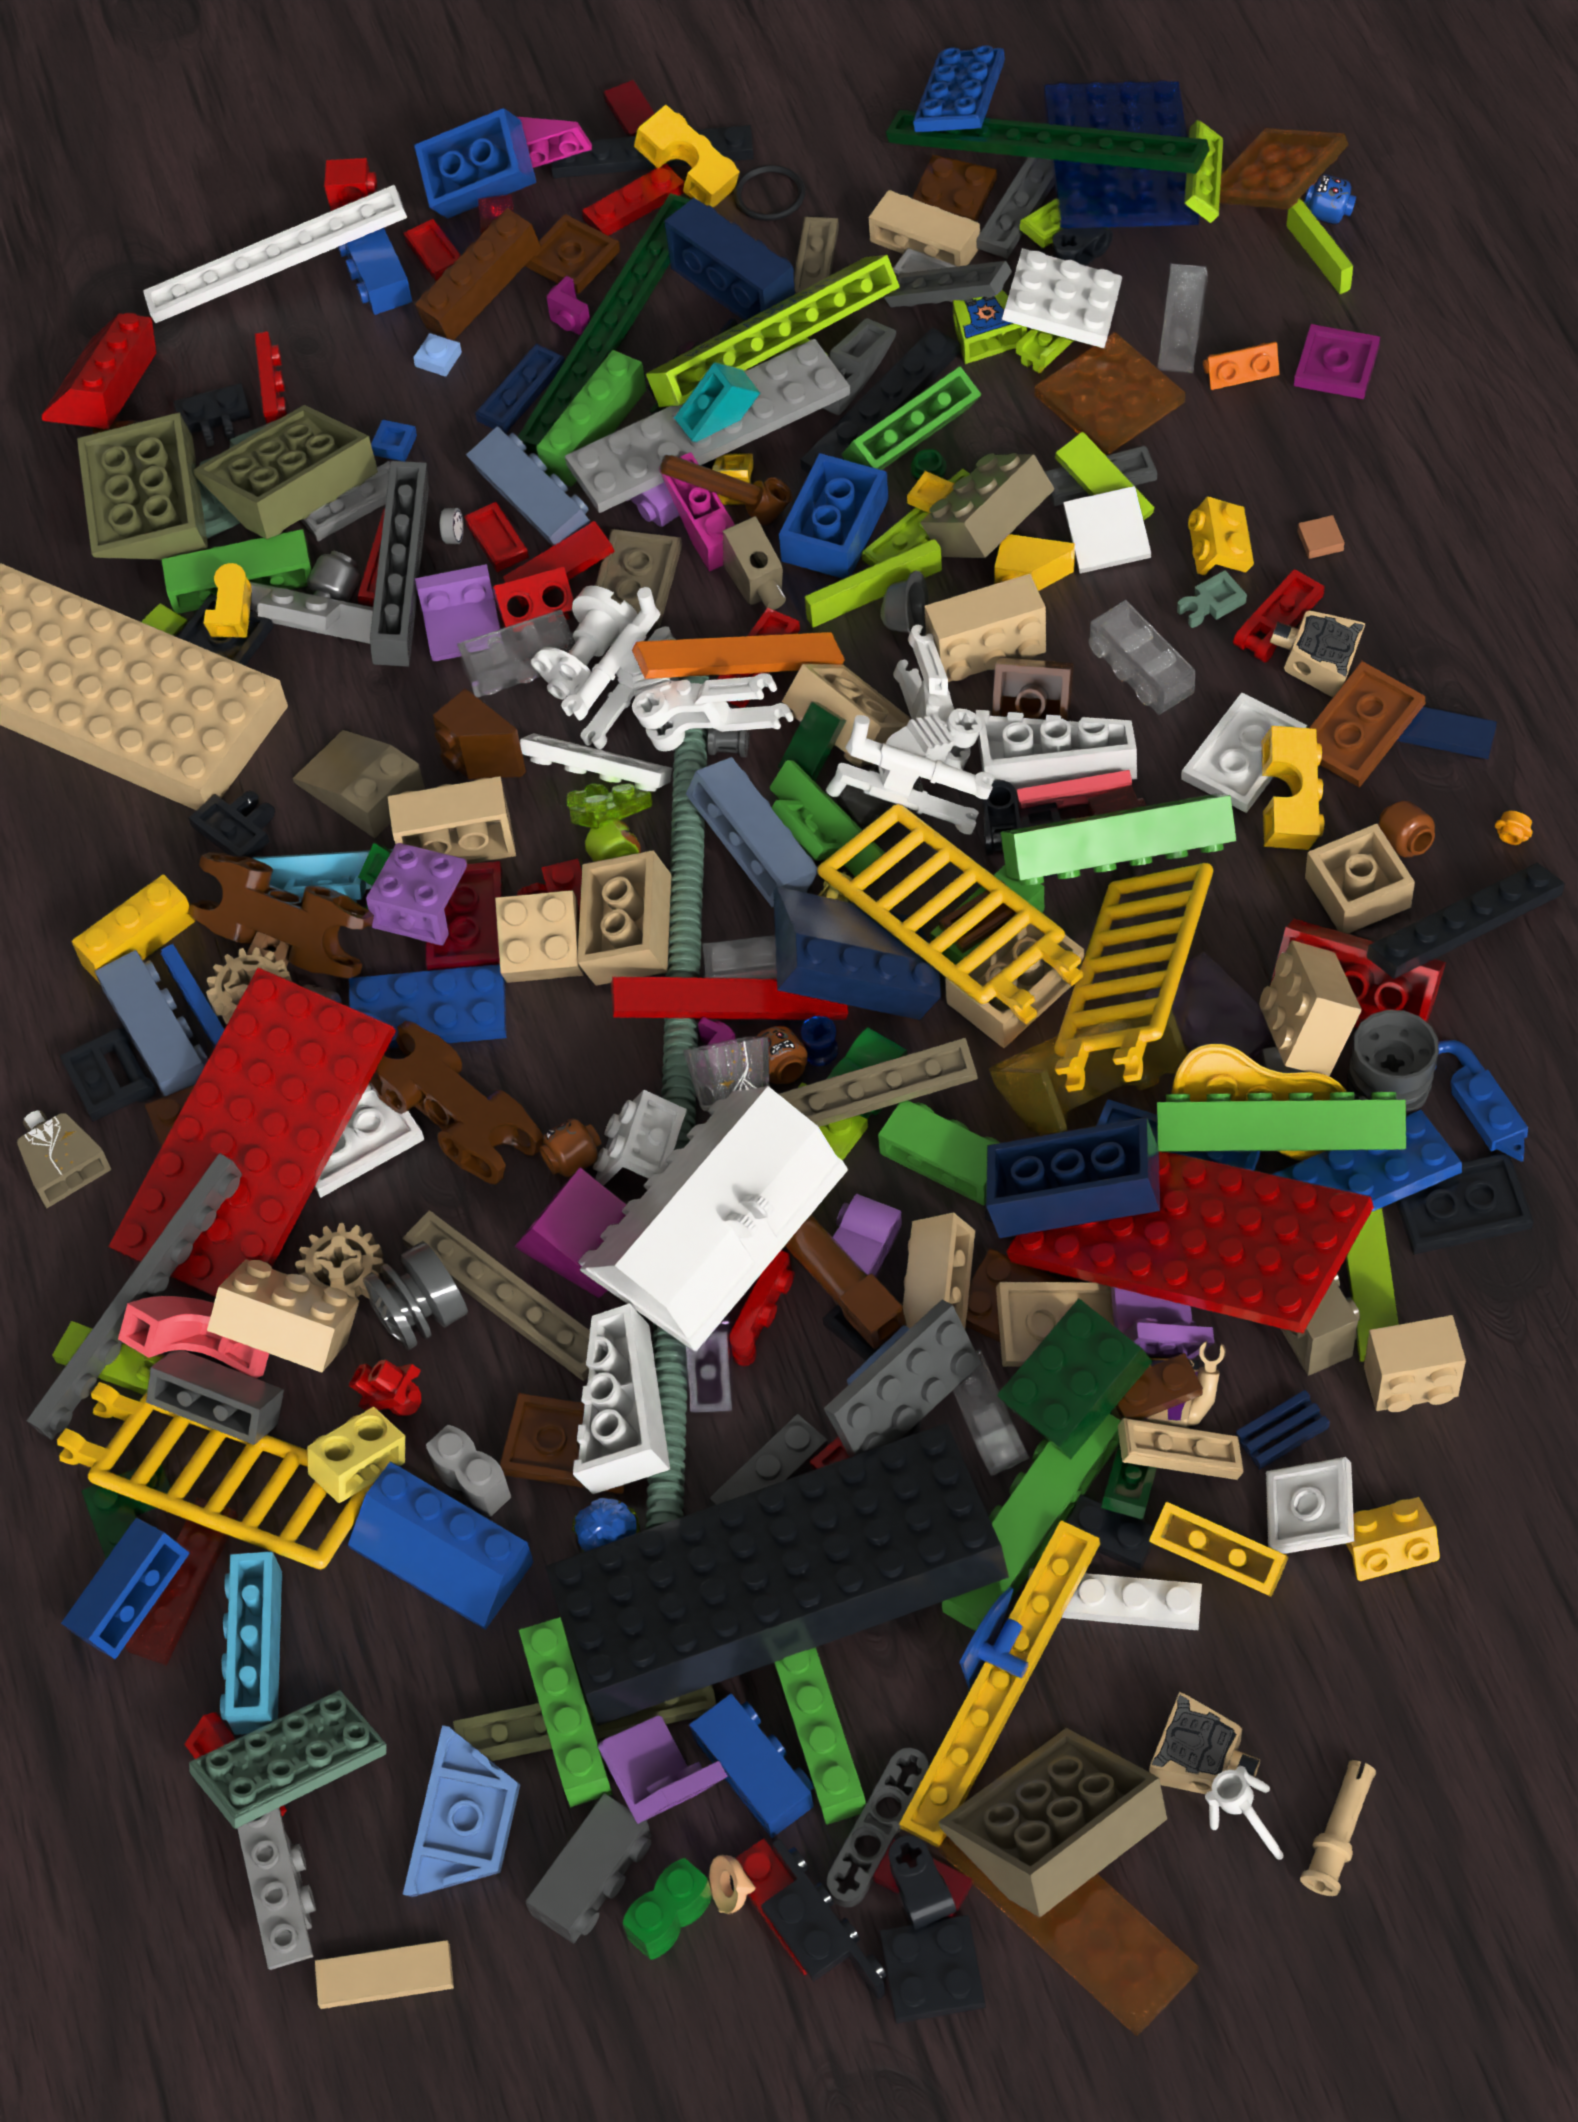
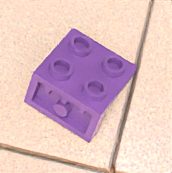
(456, 609)
(414, 892)
(1158, 1325)
(653, 1770)

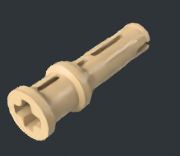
(1333, 1845)

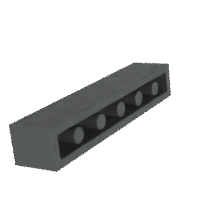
(399, 564)

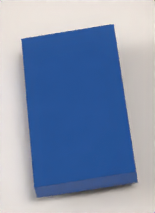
(959, 89)

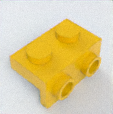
(1220, 536)
(1393, 1539)

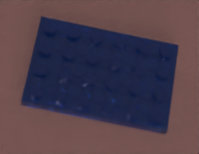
(1110, 194)

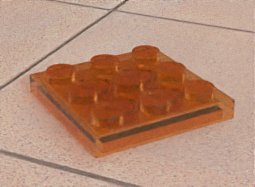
(1279, 167)
(1110, 394)

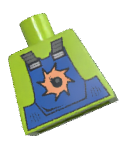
(981, 327)

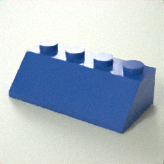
(439, 1545)

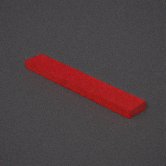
(715, 999)

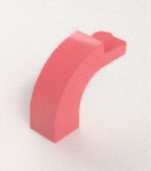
(181, 1323)

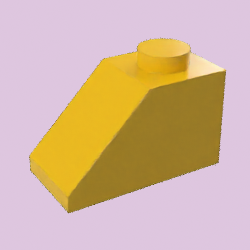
(1041, 558)

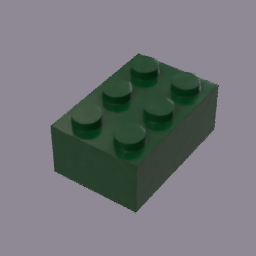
(1074, 1378)

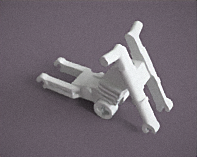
(666, 701)
(930, 745)

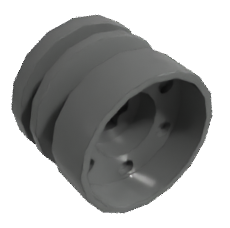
(1393, 1055)
(415, 1295)

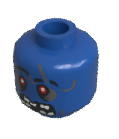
(1330, 199)

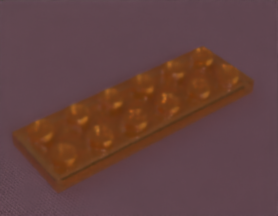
(1099, 1944)

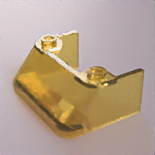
(1040, 1094)

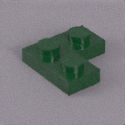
(115, 1512)

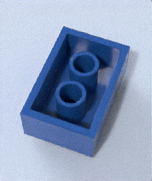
(475, 162)
(833, 516)

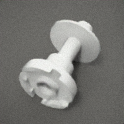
(599, 627)

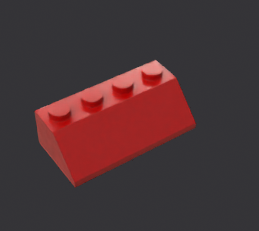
(104, 374)
(1372, 986)

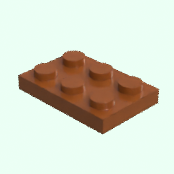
(1364, 722)

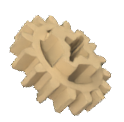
(235, 976)
(337, 1263)

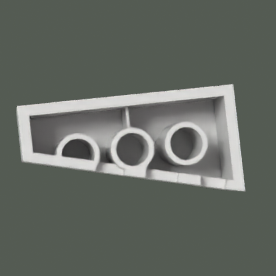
(1054, 749)
(622, 1412)

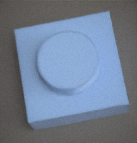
(437, 354)

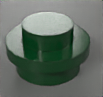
(929, 461)

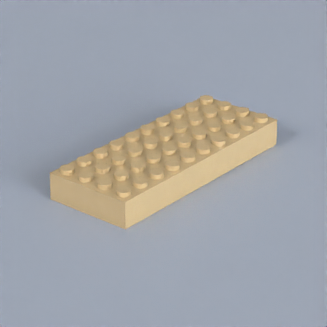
(127, 693)

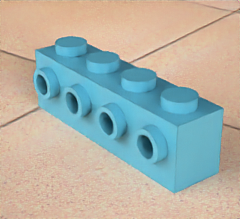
(252, 1642)

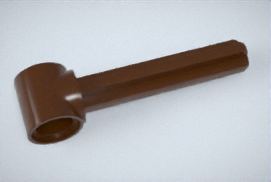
(761, 498)

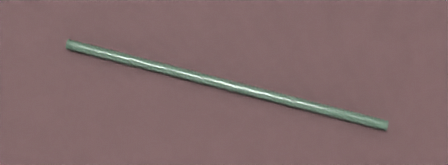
(684, 958)

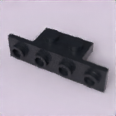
(812, 1930)

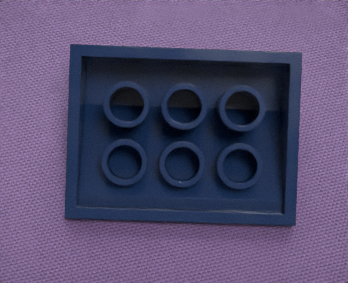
(848, 958)

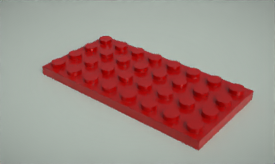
(273, 1106)
(1218, 1244)

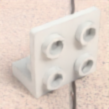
(640, 1137)

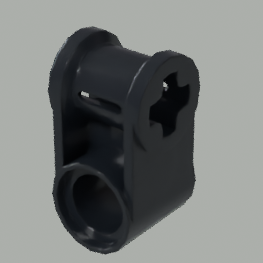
(1082, 244)
(1000, 817)
(921, 1887)

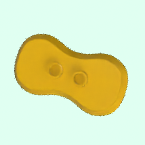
(1230, 1071)

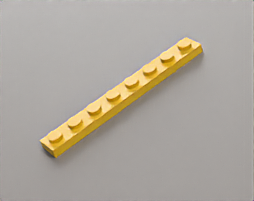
(997, 1690)

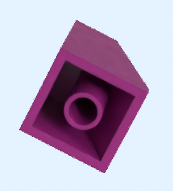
(572, 1227)

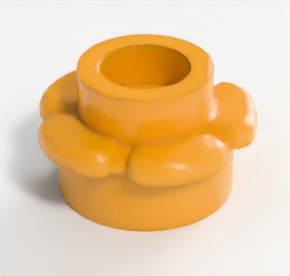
(1514, 827)

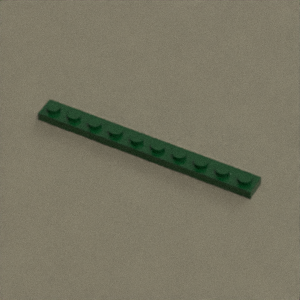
(1060, 143)
(607, 325)

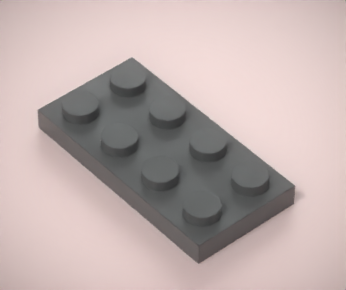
(904, 1382)

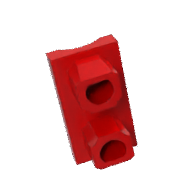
(387, 1387)

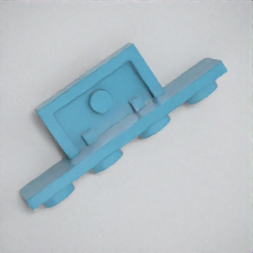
(330, 870)

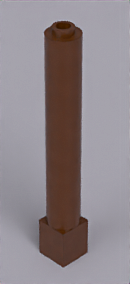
(861, 1296)

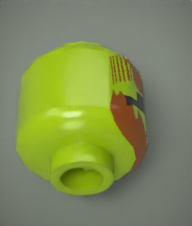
(611, 842)

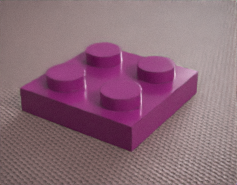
(1337, 361)

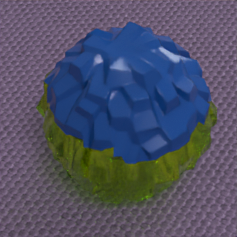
(604, 1522)

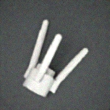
(1234, 1795)

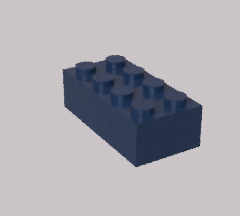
(726, 261)
(1073, 1177)

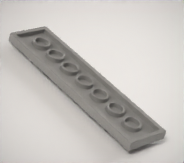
(630, 458)

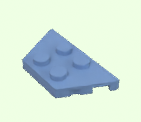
(462, 1819)

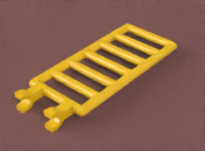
(1000, 985)
(1135, 1039)
(135, 1413)

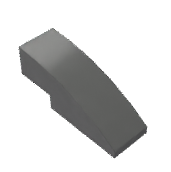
(859, 357)

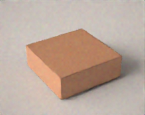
(1320, 537)

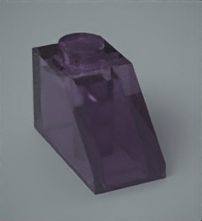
(711, 1372)

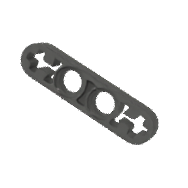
(874, 1825)

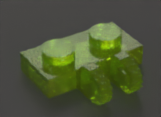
(598, 807)

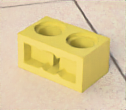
(355, 1454)

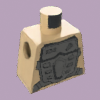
(1320, 649)
(1198, 1748)

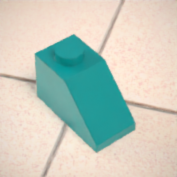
(717, 402)

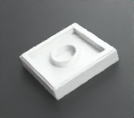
(1107, 529)
(1310, 1506)

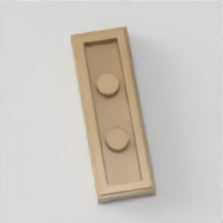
(1180, 1449)
(384, 1974)

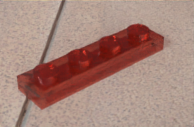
(166, 1620)

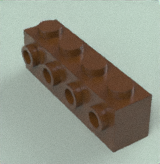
(478, 275)

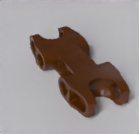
(305, 922)
(467, 1118)

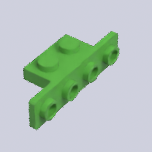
(816, 818)

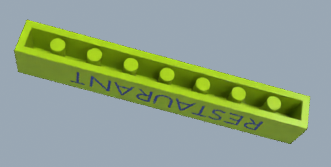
(776, 327)

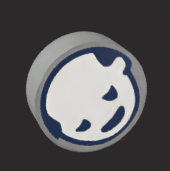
(451, 526)

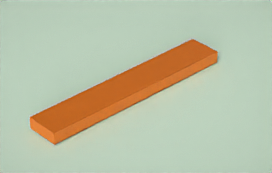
(735, 654)

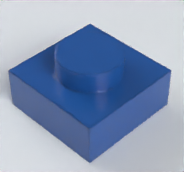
(393, 440)

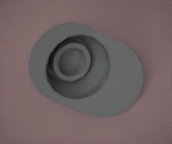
(905, 604)

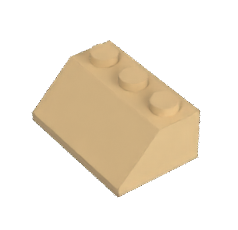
(846, 696)

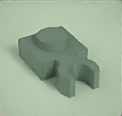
(1214, 596)

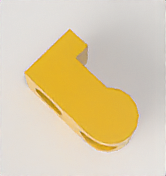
(232, 603)

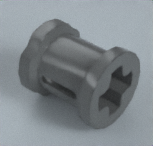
(728, 742)

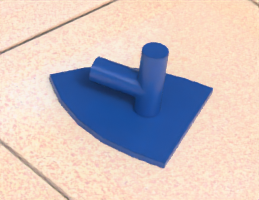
(981, 1645)

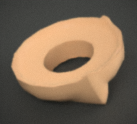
(720, 1886)

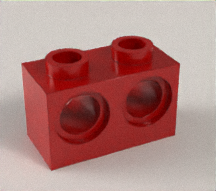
(348, 181)
(531, 590)

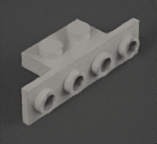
(312, 612)
(277, 1889)

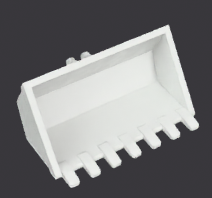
(716, 1214)

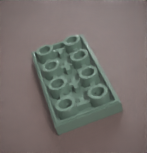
(287, 1759)

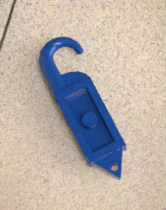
(1485, 1102)

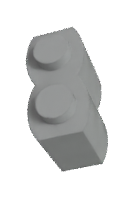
(468, 1470)

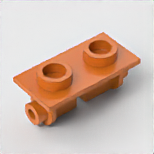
(1242, 365)

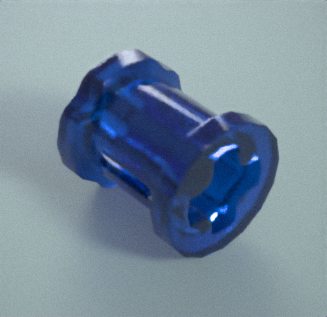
(819, 1040)

